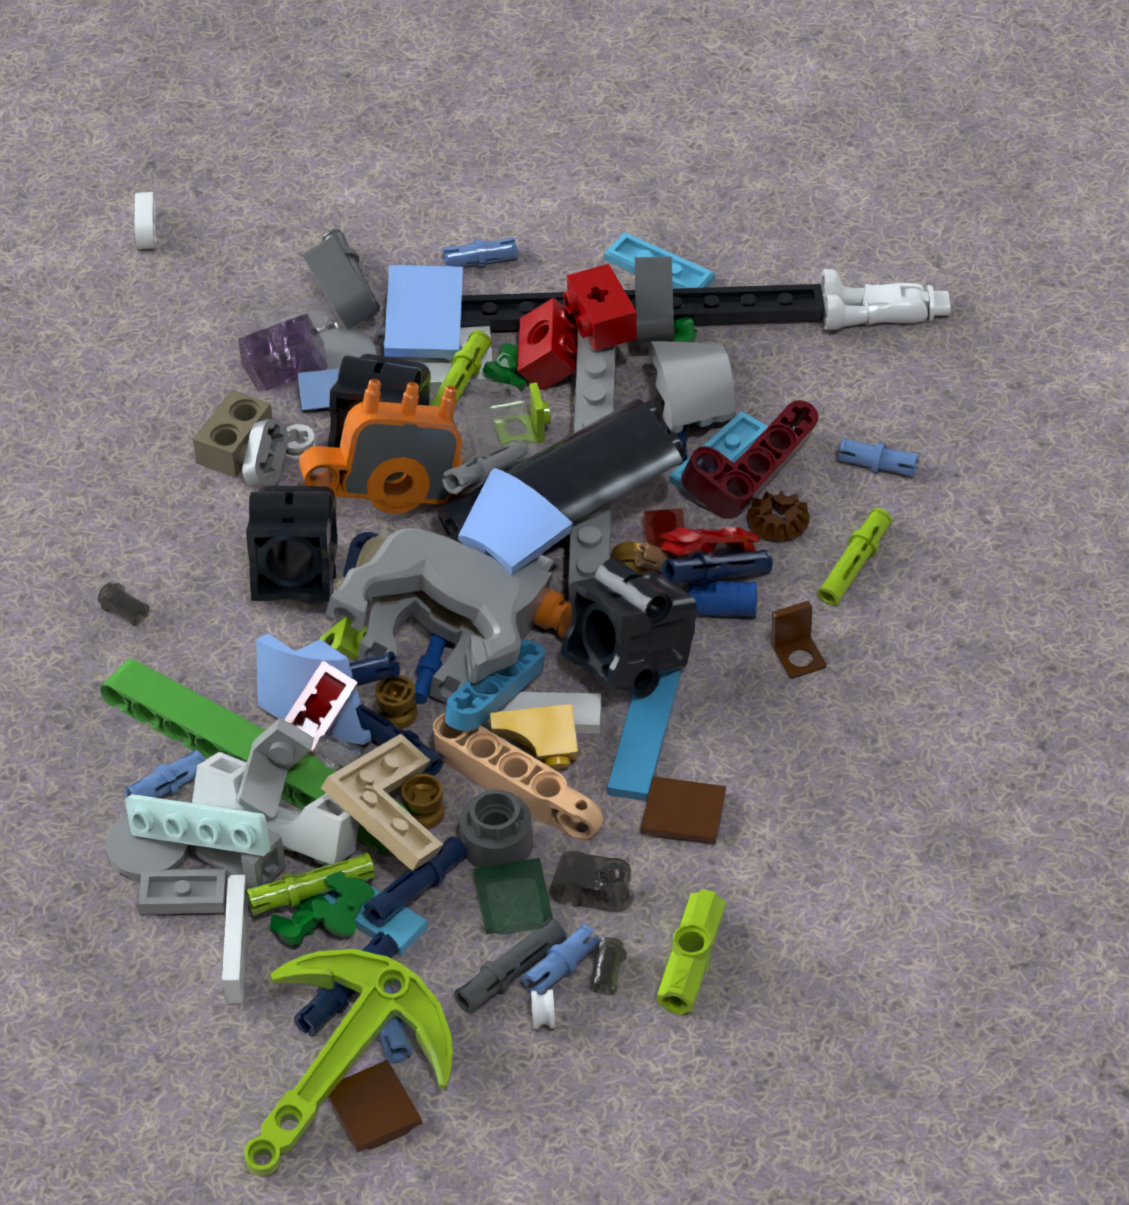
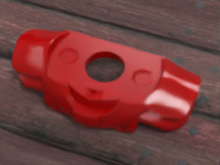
(685, 540)

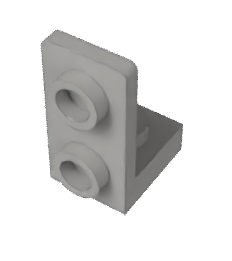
(268, 766)
(257, 869)

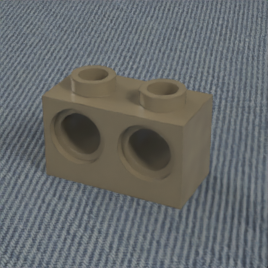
(226, 433)

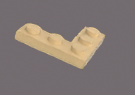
(363, 792)

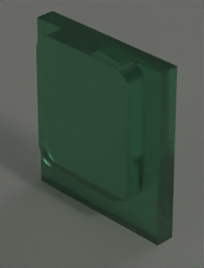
(513, 896)

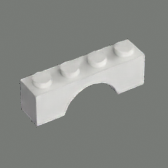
(318, 831)

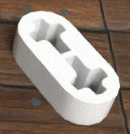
(145, 220)

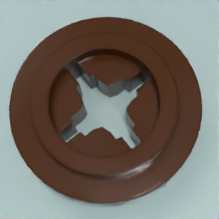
(772, 527)

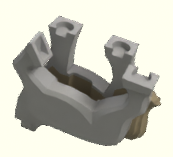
(451, 593)

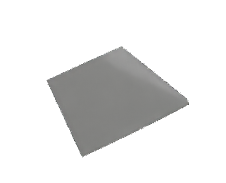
(693, 383)

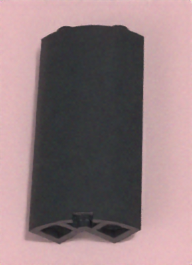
(588, 465)

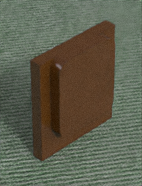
(684, 809)
(374, 1107)

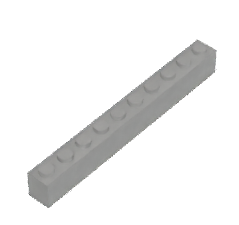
(594, 399)

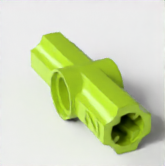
(687, 969)

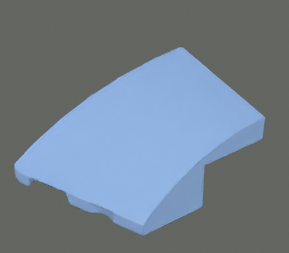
(512, 522)
(286, 672)

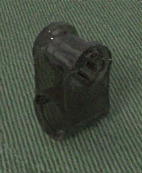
(589, 879)

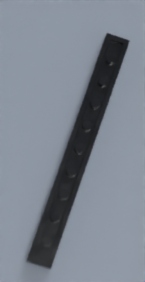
(702, 305)

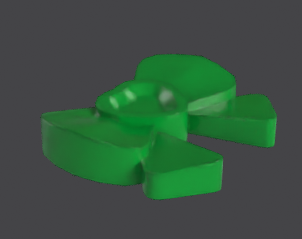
(504, 367)
(341, 917)
(302, 922)

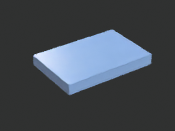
(423, 311)

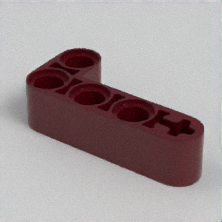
(765, 456)

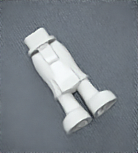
(879, 303)

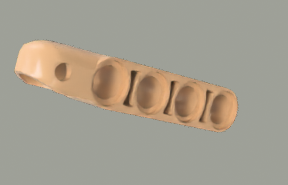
(505, 767)

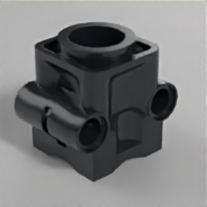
(354, 379)
(292, 543)
(629, 627)

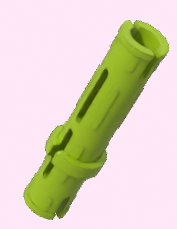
(464, 364)
(862, 545)
(305, 885)

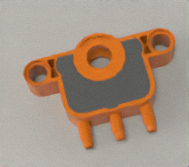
(387, 440)

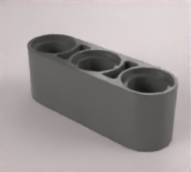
(340, 282)
(654, 299)

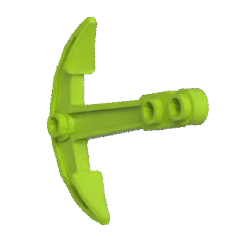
(368, 1016)

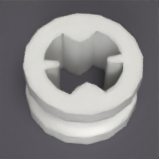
(304, 435)
(543, 1009)

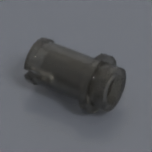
(115, 598)
(609, 956)

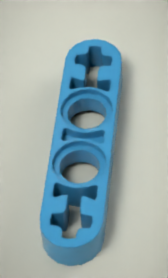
(499, 689)

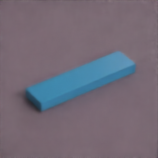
(643, 740)

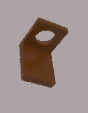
(792, 633)

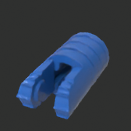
(725, 598)

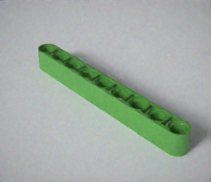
(209, 729)

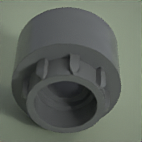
(496, 829)

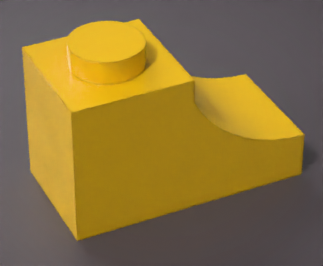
(543, 730)

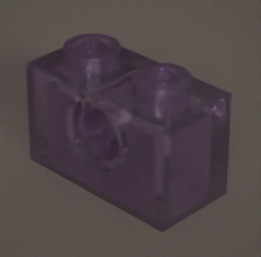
(282, 352)

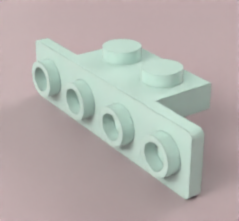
(198, 824)

